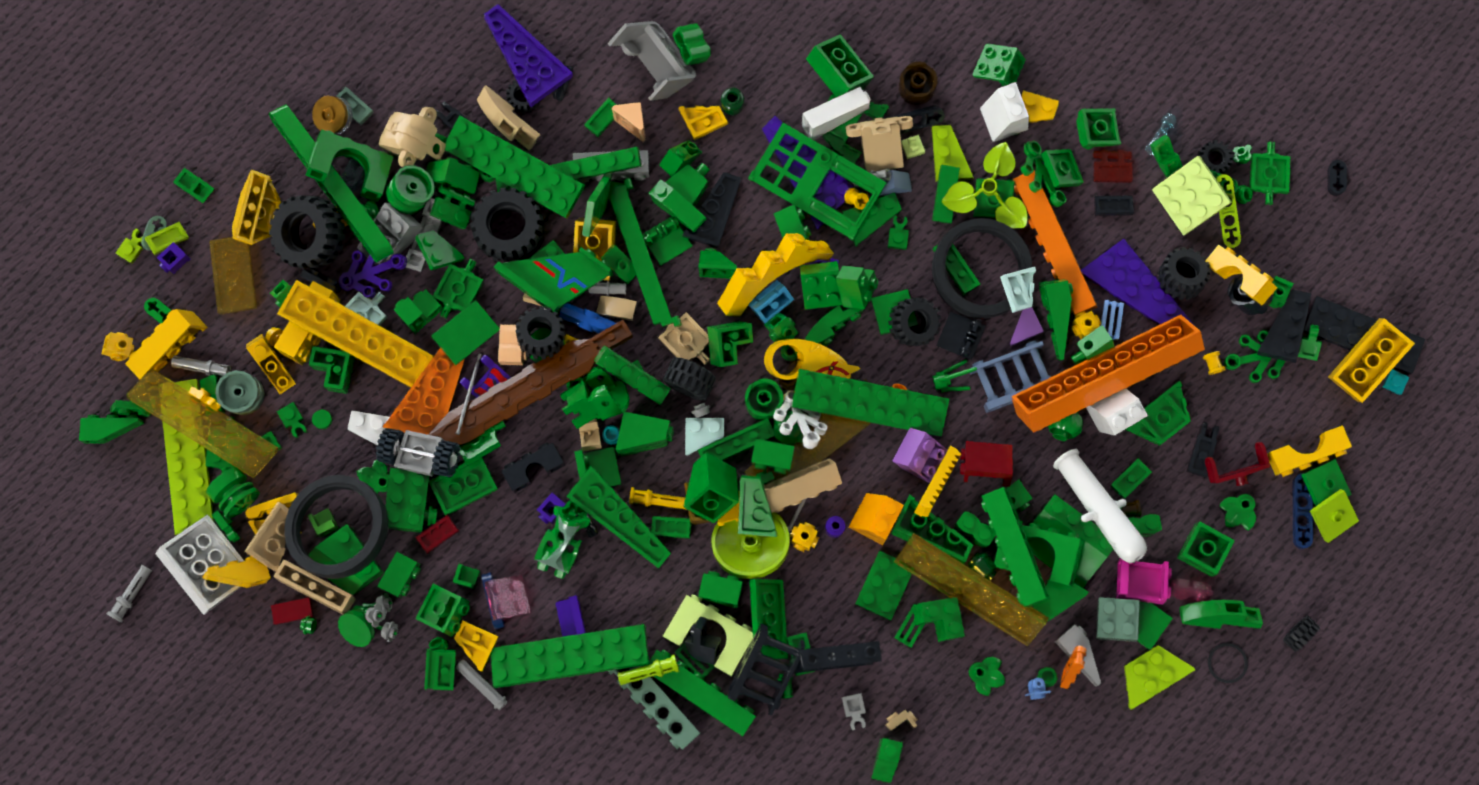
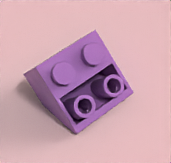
(920, 454)

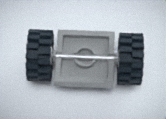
(418, 452)

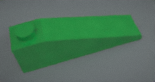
(1057, 300)

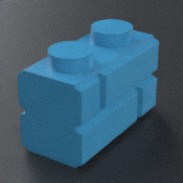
(771, 301)

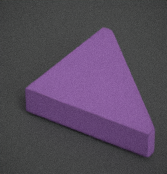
(1027, 327)

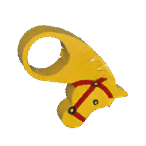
(811, 357)

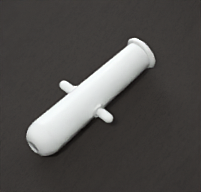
(1102, 508)

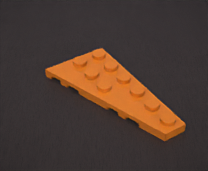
(428, 398)

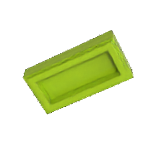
(162, 239)

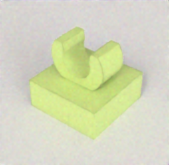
(912, 146)

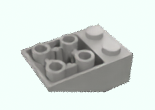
(398, 229)

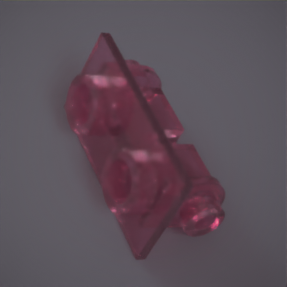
(1199, 591)

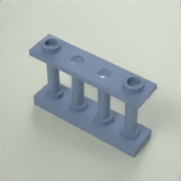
(993, 402)

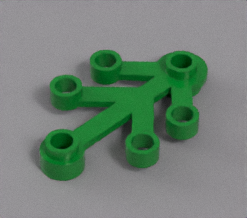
(1033, 153)
(1253, 358)

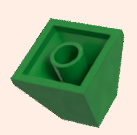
(715, 265)

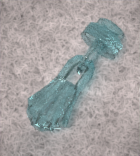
(1168, 120)

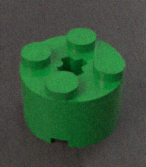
(756, 392)

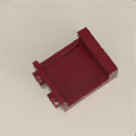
(987, 461)

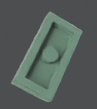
(360, 110)

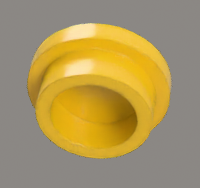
(273, 335)

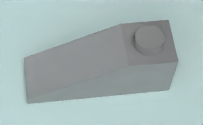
(1075, 637)

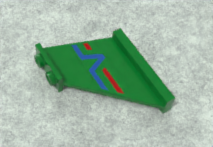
(556, 278)

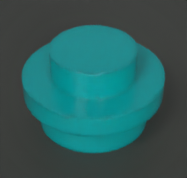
(610, 434)

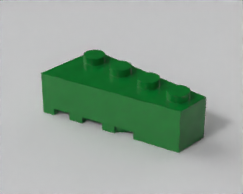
(932, 530)

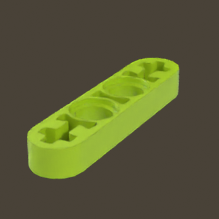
(1231, 210)

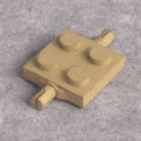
(687, 340)

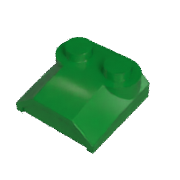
(1097, 128)

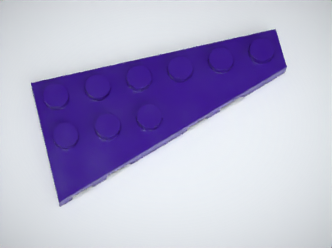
(531, 63)
(1131, 281)

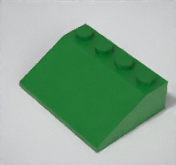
(1063, 517)

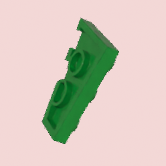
(754, 509)

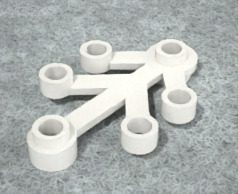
(810, 438)

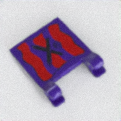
(491, 378)

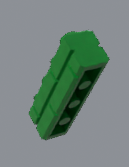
(632, 374)

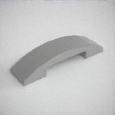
(414, 257)

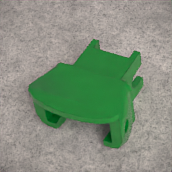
(605, 401)

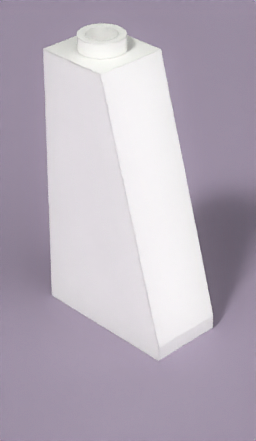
(834, 112)

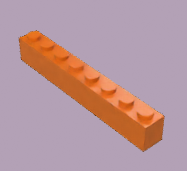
(1055, 243)

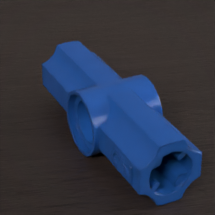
(585, 318)

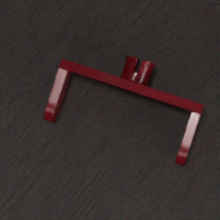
(1241, 474)

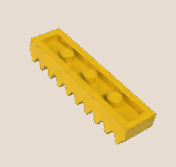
(938, 482)

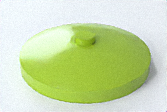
(750, 554)

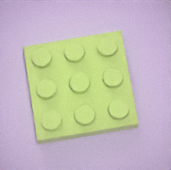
(1191, 195)

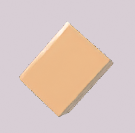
(631, 118)

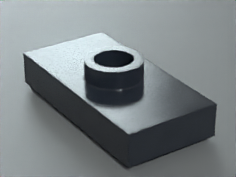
(1113, 205)

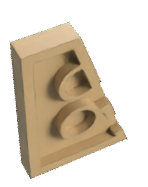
(270, 539)

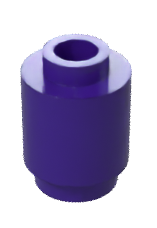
(835, 533)

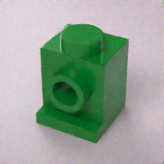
(1282, 286)

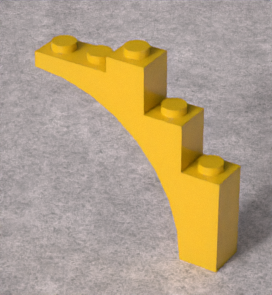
(768, 266)

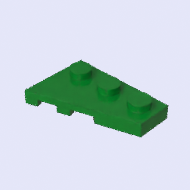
(881, 212)

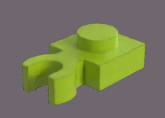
(130, 249)

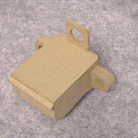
(411, 136)
(881, 141)

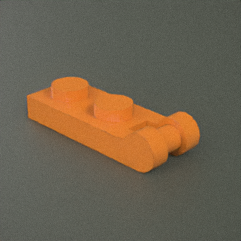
(1073, 666)

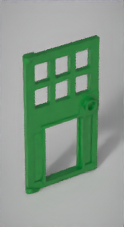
(813, 178)

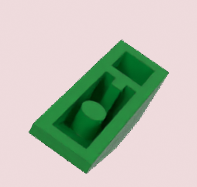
(676, 205)

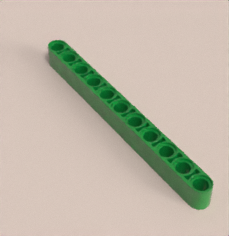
(333, 186)

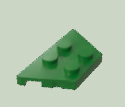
(1164, 418)

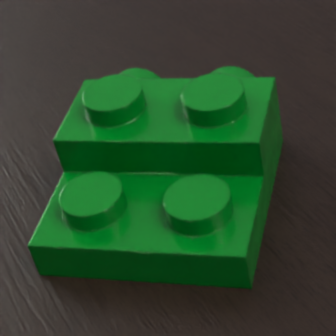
(443, 610)

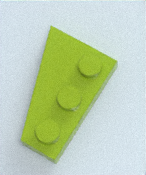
(948, 152)

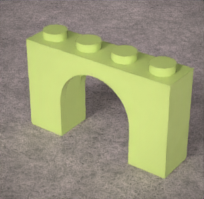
(737, 636)

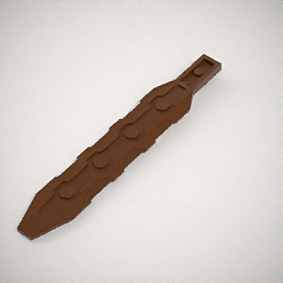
(528, 386)

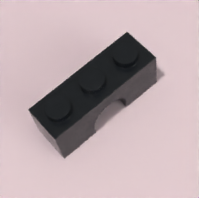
(517, 473)

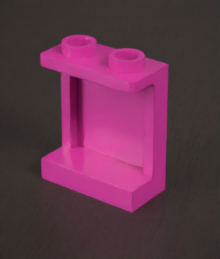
(1143, 581)

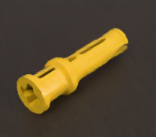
(649, 498)

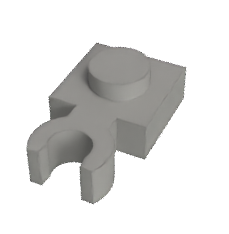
(853, 707)

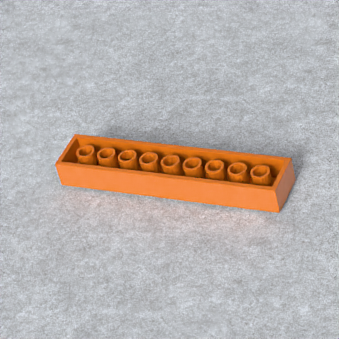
(1107, 373)

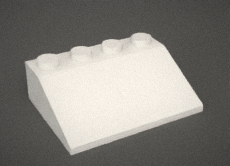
(191, 555)

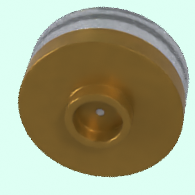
(332, 114)

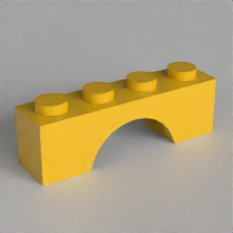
(1254, 284)
(1331, 442)

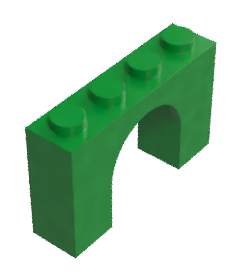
(374, 162)
(1066, 548)

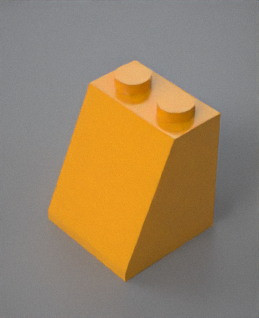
(876, 517)

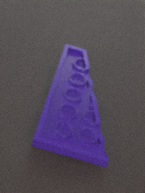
(833, 187)

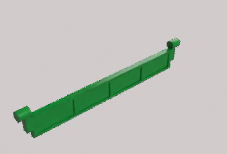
(640, 257)

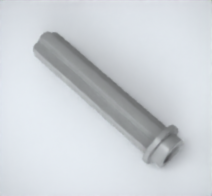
(481, 684)

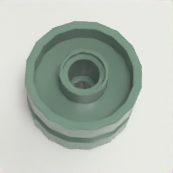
(251, 392)

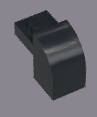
(701, 645)

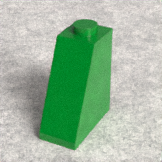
(1061, 598)
(886, 760)

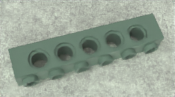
(688, 731)

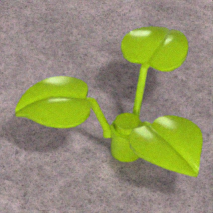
(961, 195)

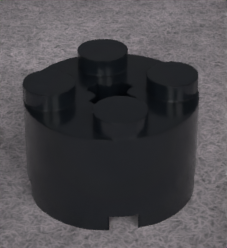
(1243, 301)

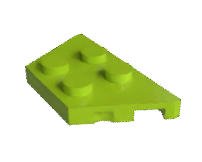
(1153, 674)

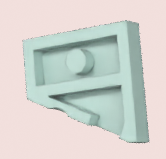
(1019, 288)
(702, 432)

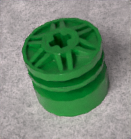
(232, 492)

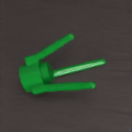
(942, 379)

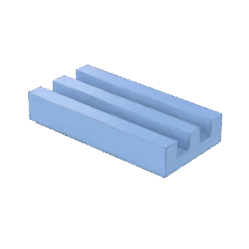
(1113, 304)

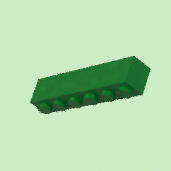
(1015, 546)
(706, 696)

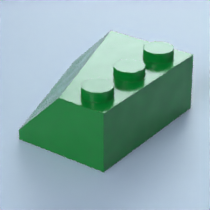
(340, 548)

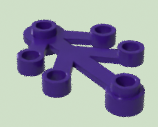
(369, 273)

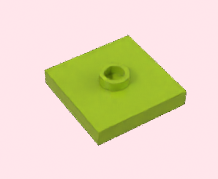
(1334, 515)

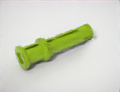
(657, 668)

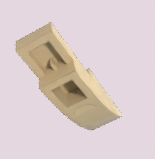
(503, 118)

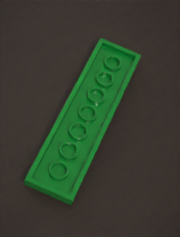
(513, 167)
(869, 402)
(569, 656)

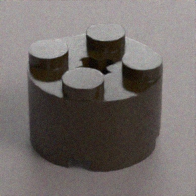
(927, 81)

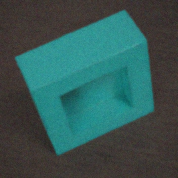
(1395, 382)

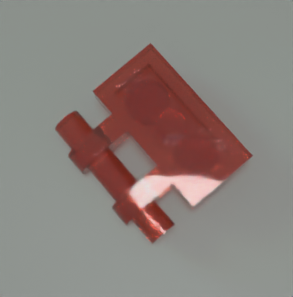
(1112, 171)

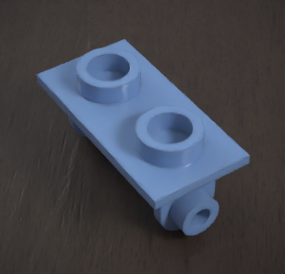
(1037, 689)

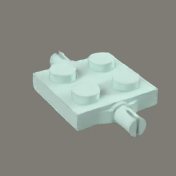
(367, 307)

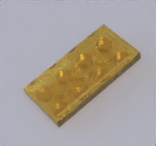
(232, 275)

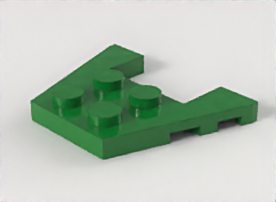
(837, 137)

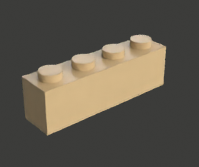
(802, 484)
(314, 587)

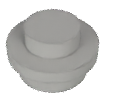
(701, 410)

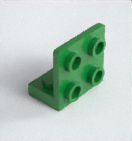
(999, 64)
(603, 461)

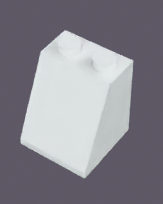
(1005, 113)
(1117, 412)

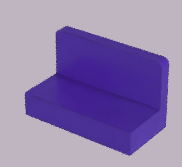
(570, 616)

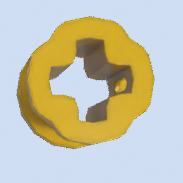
(853, 196)
(1214, 363)

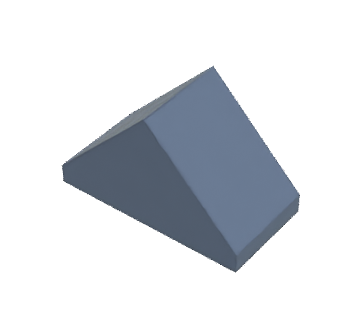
(898, 184)

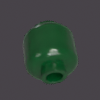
(732, 101)
(982, 565)

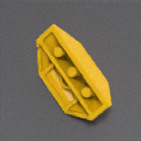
(255, 209)

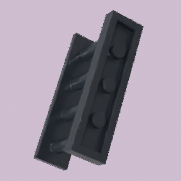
(753, 655)
(839, 657)

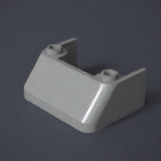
(658, 55)

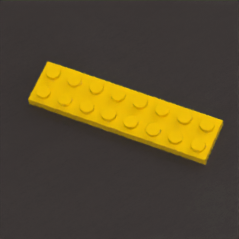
(354, 334)

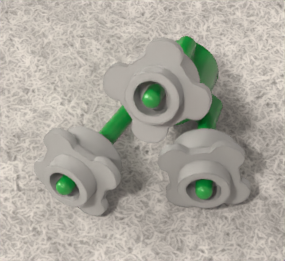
(377, 612)

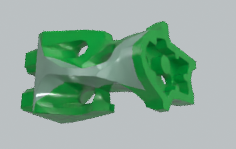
(558, 555)

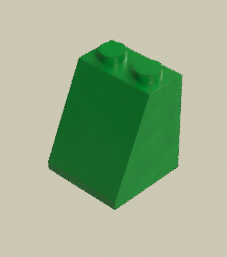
(642, 433)
(711, 488)

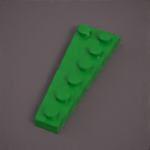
(609, 509)

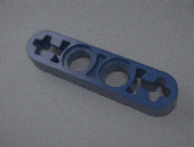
(1304, 511)

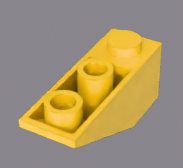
(270, 363)
(242, 574)

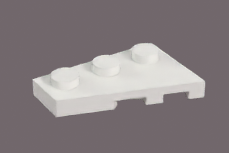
(367, 425)

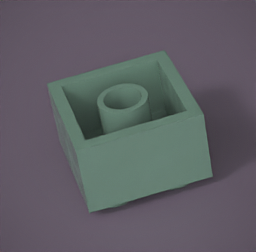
(1117, 619)

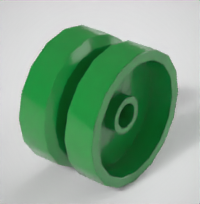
(410, 189)

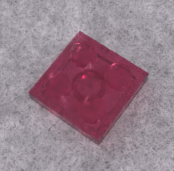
(507, 597)

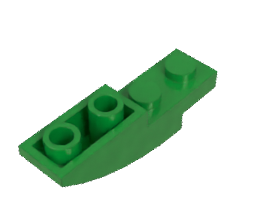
(823, 330)
(1219, 612)

